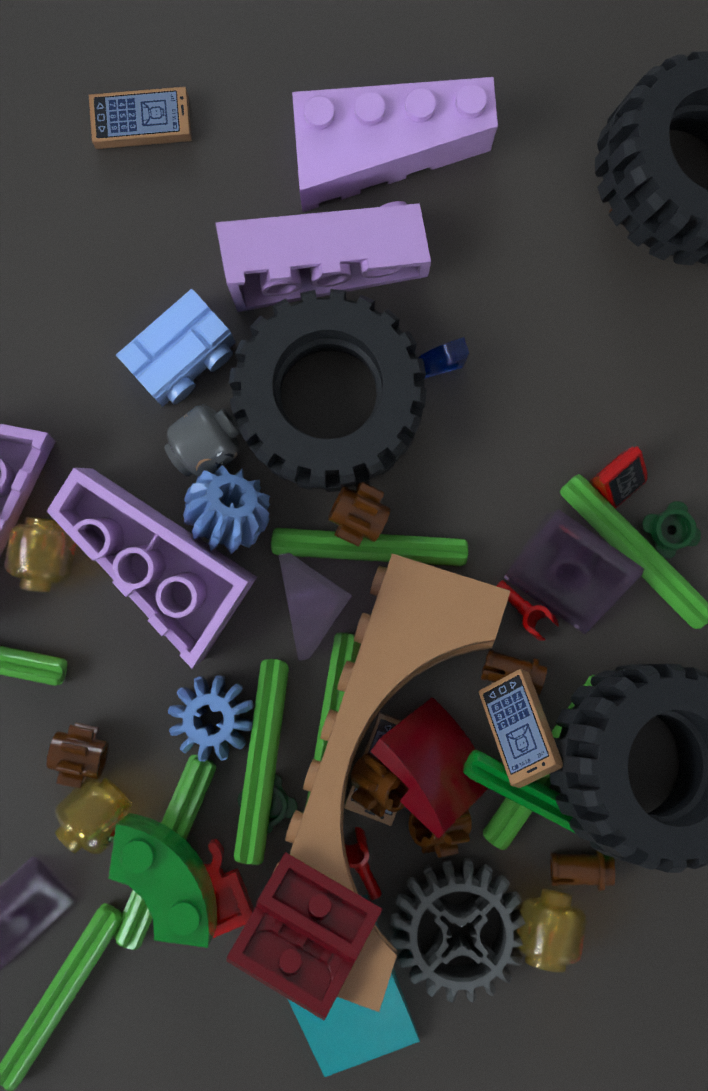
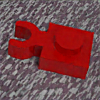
(231, 895)

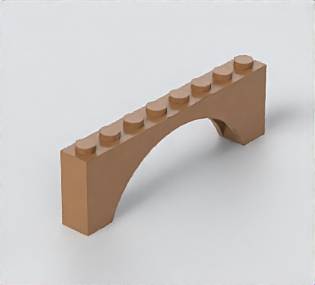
(415, 624)

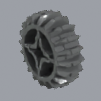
(445, 945)

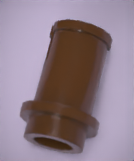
(501, 665)
(582, 869)

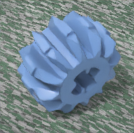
(226, 509)
(205, 734)

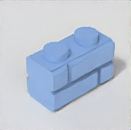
(178, 349)

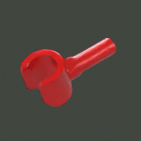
(530, 613)
(358, 859)

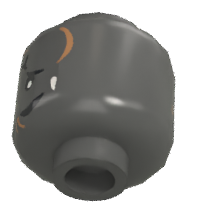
(202, 440)

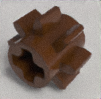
(359, 513)
(77, 755)
(376, 786)
(448, 842)

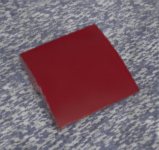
(429, 758)
(304, 935)

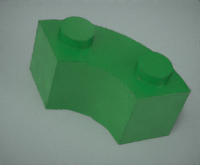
(168, 878)

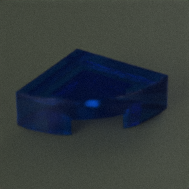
(445, 357)

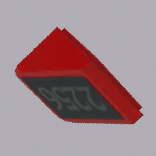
(621, 476)

